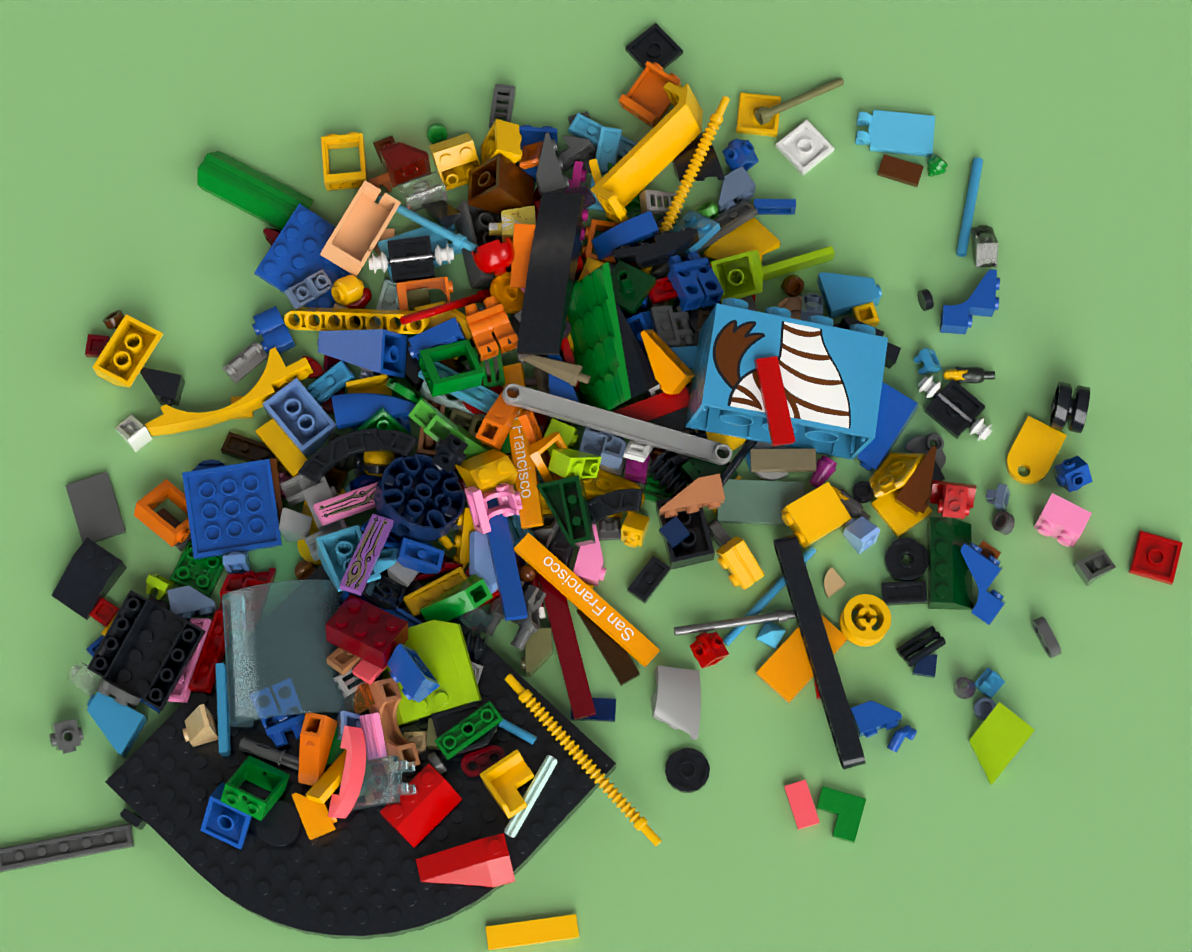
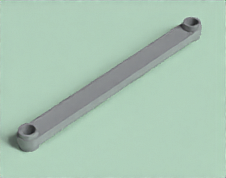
(616, 424)

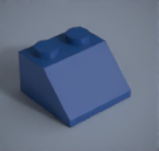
(411, 673)

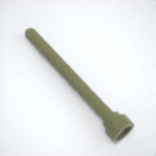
(764, 114)

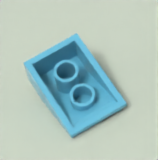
(337, 551)

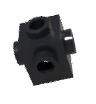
(453, 449)

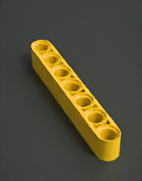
(347, 321)

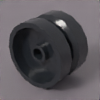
(1070, 407)

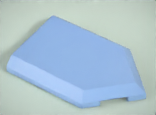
(480, 559)

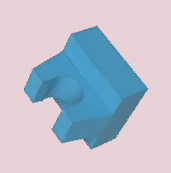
(930, 361)
(989, 683)

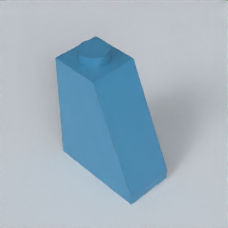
(846, 291)
(117, 722)

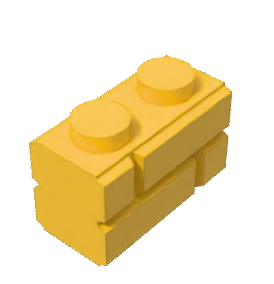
(739, 562)

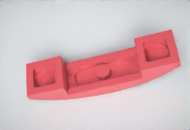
(353, 772)

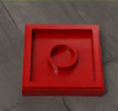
(1155, 557)

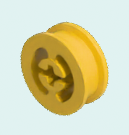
(868, 607)

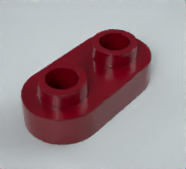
(482, 759)

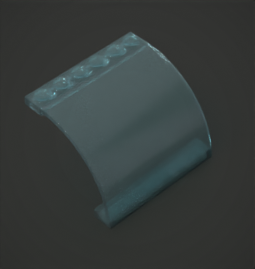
(281, 651)

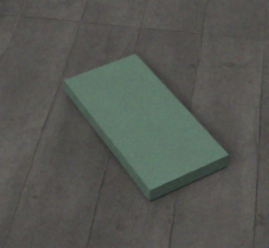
(757, 501)

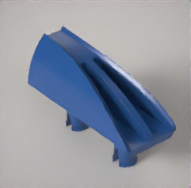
(356, 408)

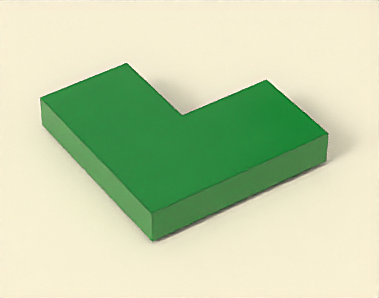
(847, 807)

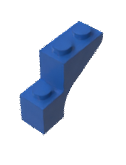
(982, 302)
(984, 572)

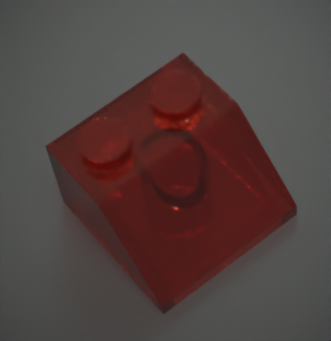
(404, 162)

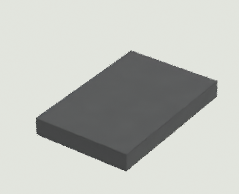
(95, 508)

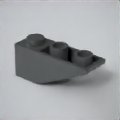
(549, 174)

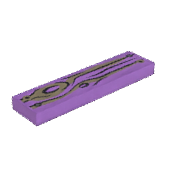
(366, 554)

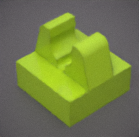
(159, 582)

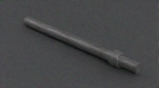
(779, 615)

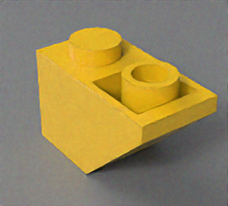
(634, 529)

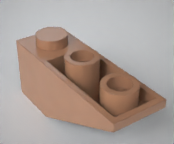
(700, 493)

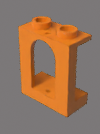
(431, 283)

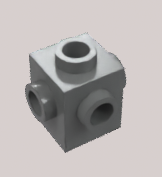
(57, 737)

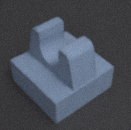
(999, 497)

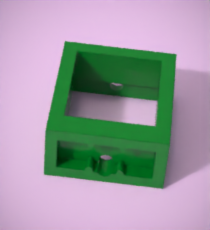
(441, 386)
(252, 771)

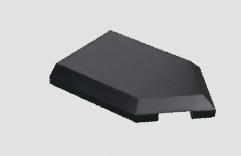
(447, 719)

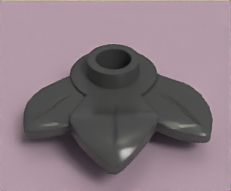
(922, 445)

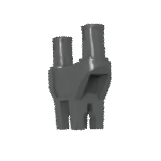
(533, 600)

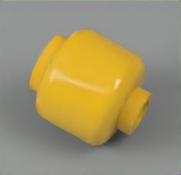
(347, 290)

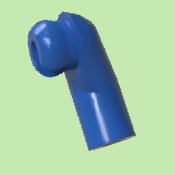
(900, 735)

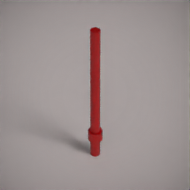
(479, 297)

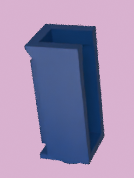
(442, 334)

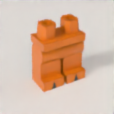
(488, 322)

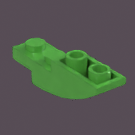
(439, 426)

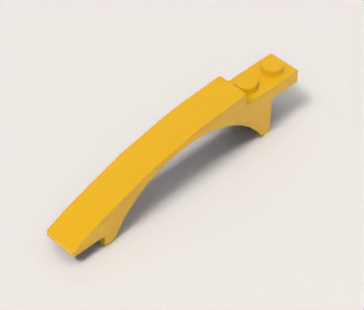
(272, 380)

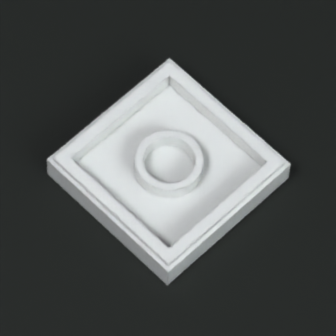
(804, 147)

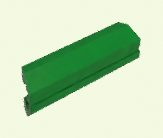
(249, 189)

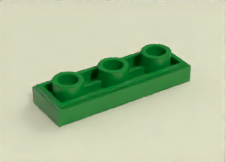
(457, 739)

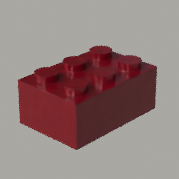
(366, 631)

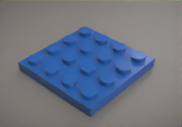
(298, 255)
(232, 509)

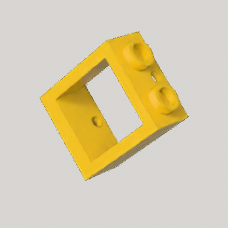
(343, 180)

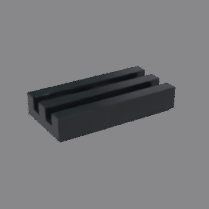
(919, 644)

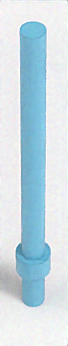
(457, 239)

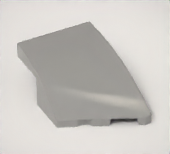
(677, 699)

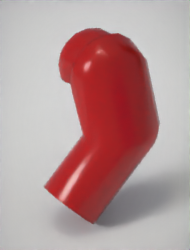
(363, 301)

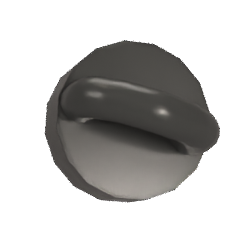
(1003, 522)

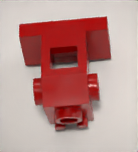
(952, 498)

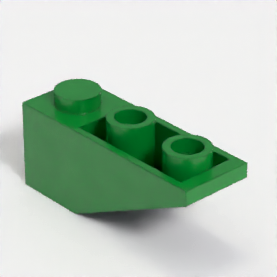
(457, 600)

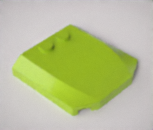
(447, 658)

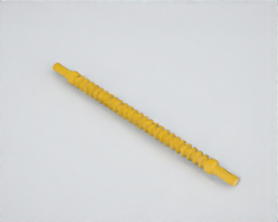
(715, 120)
(640, 823)

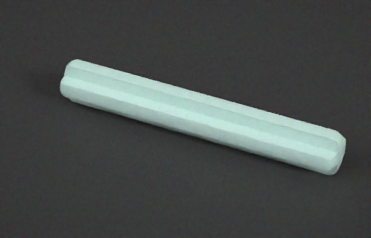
(531, 795)

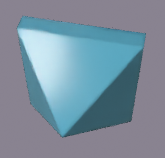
(771, 634)

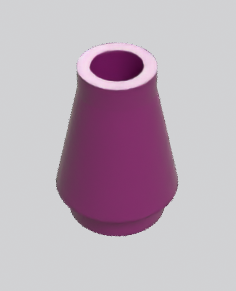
(824, 469)

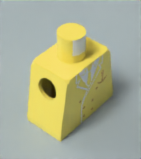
(521, 215)

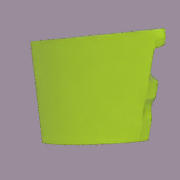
(999, 740)

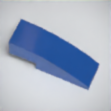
(627, 233)

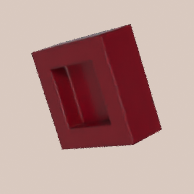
(95, 345)

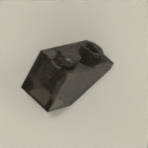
(984, 246)

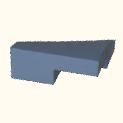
(603, 445)

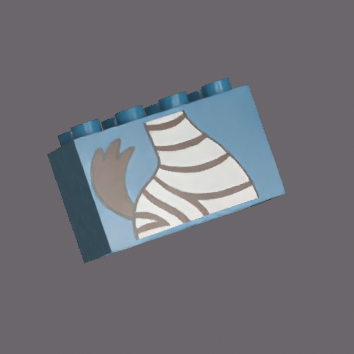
(826, 373)

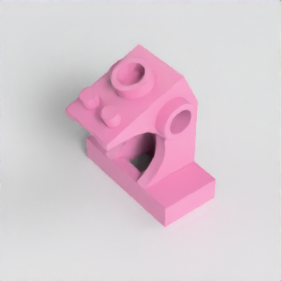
(508, 501)

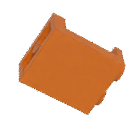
(647, 96)

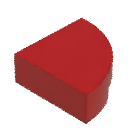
(315, 366)

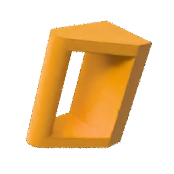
(539, 447)

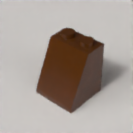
(500, 186)

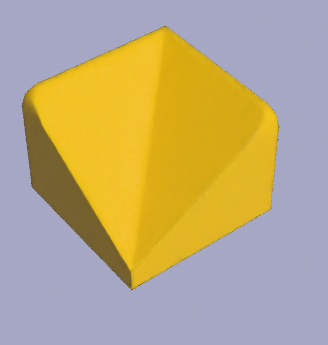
(866, 313)

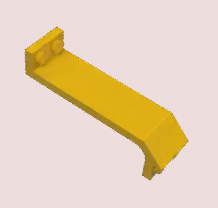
(651, 153)

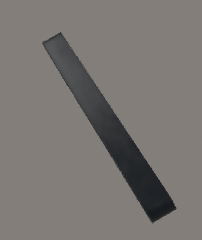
(819, 652)

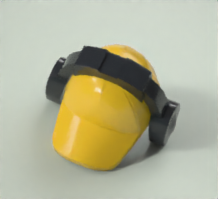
(374, 462)

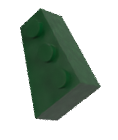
(570, 508)

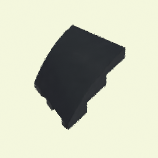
(709, 168)

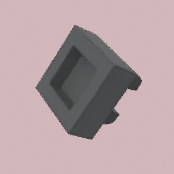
(610, 529)

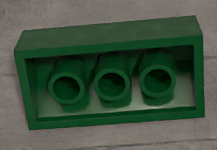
(947, 571)

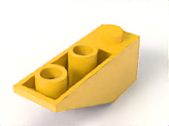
(461, 539)

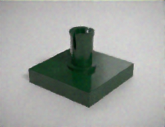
(630, 286)

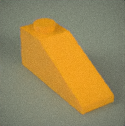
(666, 365)

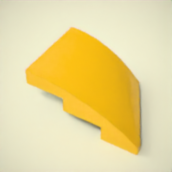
(745, 238)

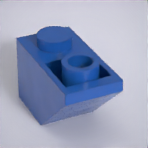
(872, 717)

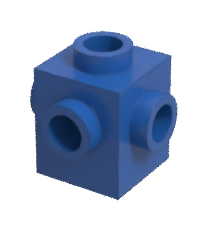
(739, 154)
(1073, 474)

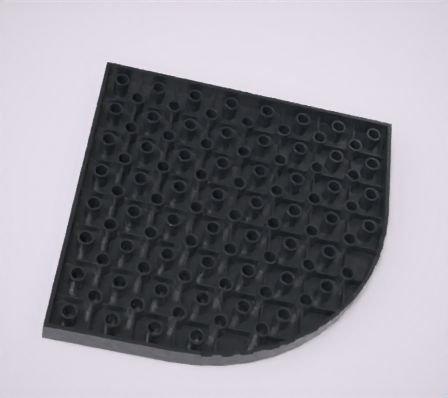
(363, 873)

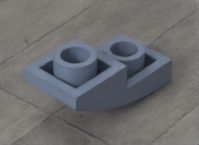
(309, 289)

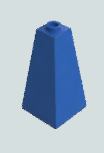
(370, 349)
(893, 416)

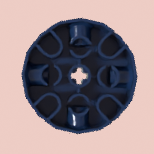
(419, 498)

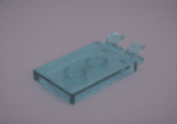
(383, 782)

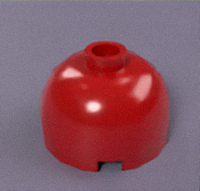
(494, 257)

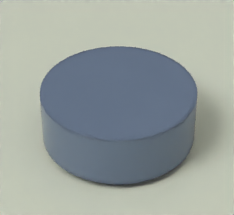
(983, 707)

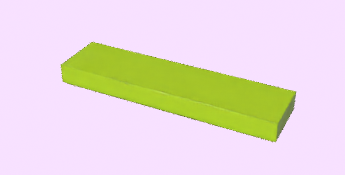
(798, 263)

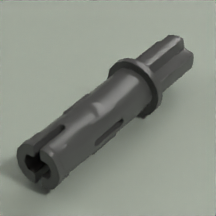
(269, 753)

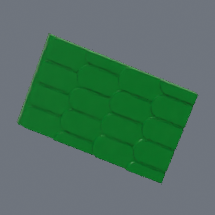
(606, 345)

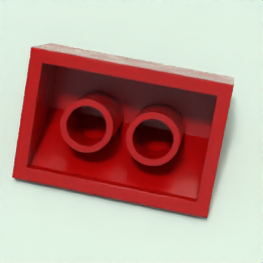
(421, 812)

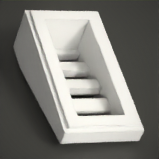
(637, 451)

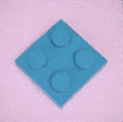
(706, 228)

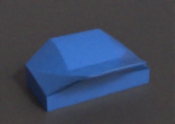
(420, 556)

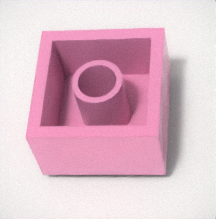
(1062, 520)

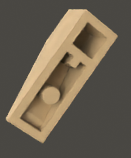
(200, 727)

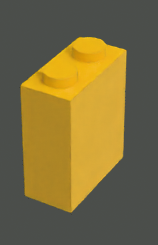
(815, 515)

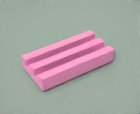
(373, 736)

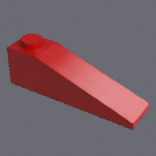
(474, 863)

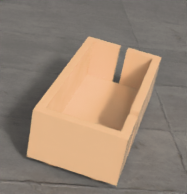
(360, 229)

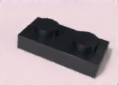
(649, 579)

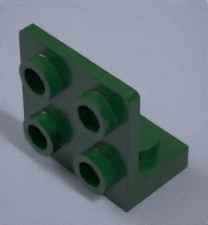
(697, 468)

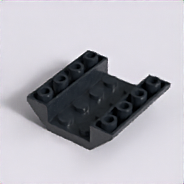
(146, 649)

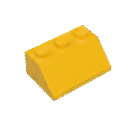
(126, 352)

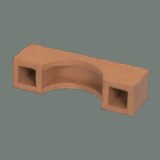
(386, 699)

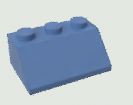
(300, 417)

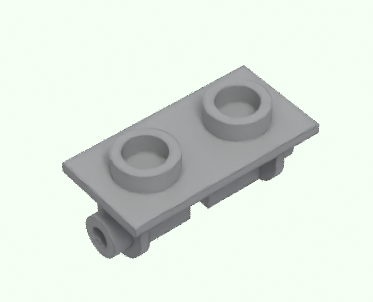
(245, 362)

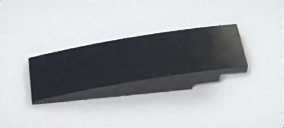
(551, 273)

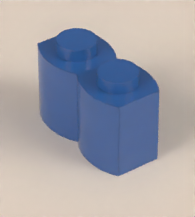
(273, 331)

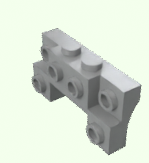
(301, 489)

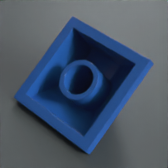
(225, 821)

